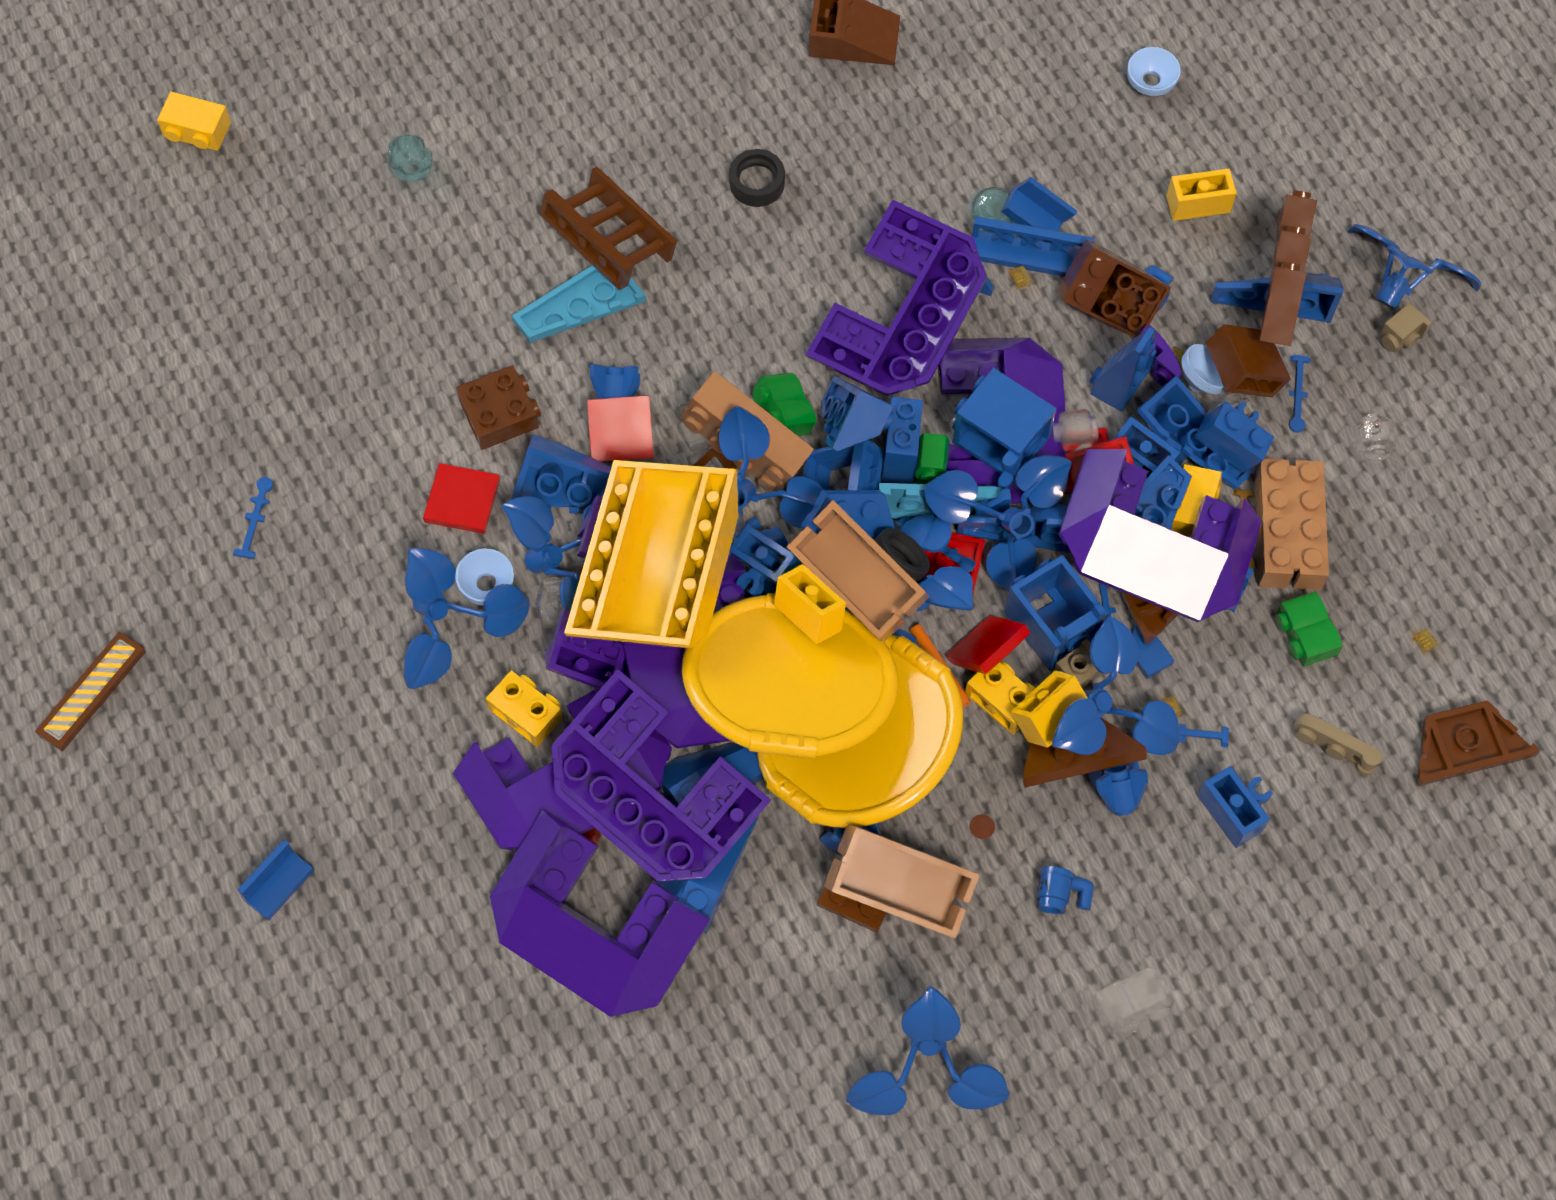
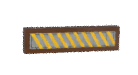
(90, 691)

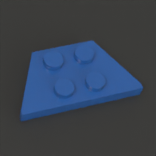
(865, 507)

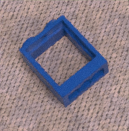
(902, 441)
(863, 458)

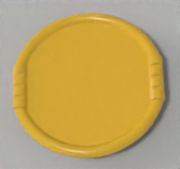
(780, 690)
(892, 765)

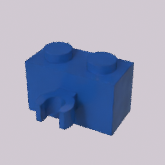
(1234, 435)
(1147, 446)
(764, 559)
(1235, 805)

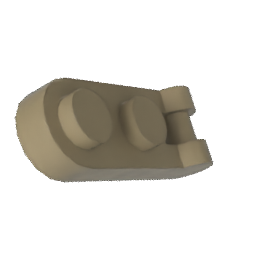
(1337, 743)

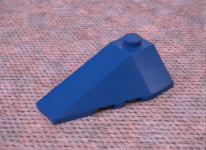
(1318, 299)
(1125, 371)
(1176, 418)
(560, 475)
(1163, 493)
(1044, 534)
(686, 771)
(708, 892)

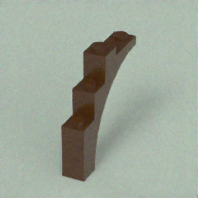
(1288, 268)

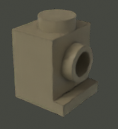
(1404, 329)
(1082, 656)

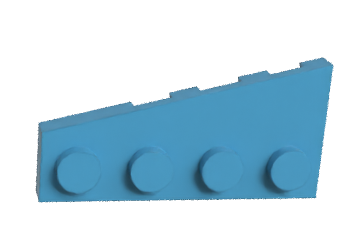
(575, 303)
(911, 501)

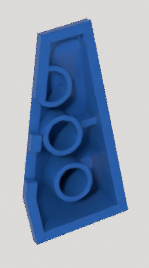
(852, 414)

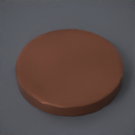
(982, 826)

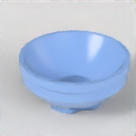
(1153, 61)
(1201, 371)
(479, 564)

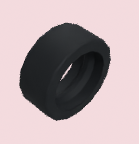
(762, 196)
(904, 552)

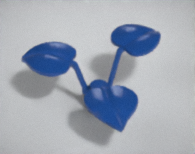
(1395, 286)
(748, 437)
(1043, 483)
(531, 524)
(425, 579)
(949, 585)
(1080, 727)
(930, 1024)

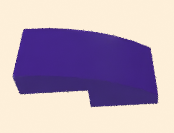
(1165, 363)

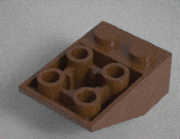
(853, 31)
(1112, 289)

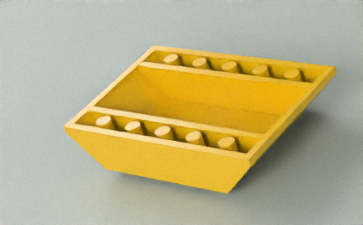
(656, 554)

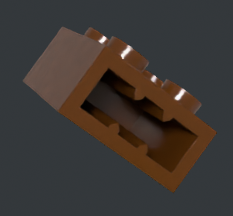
(1247, 363)
(498, 407)

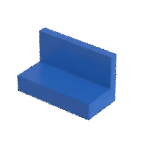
(1037, 206)
(275, 881)

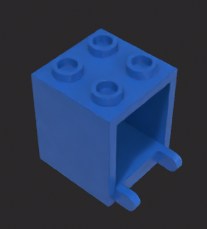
(1002, 424)
(1065, 621)

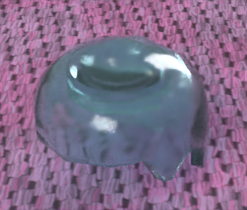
(409, 151)
(989, 204)

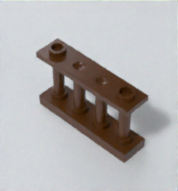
(601, 249)

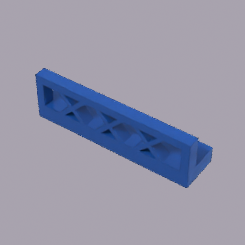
(1029, 250)

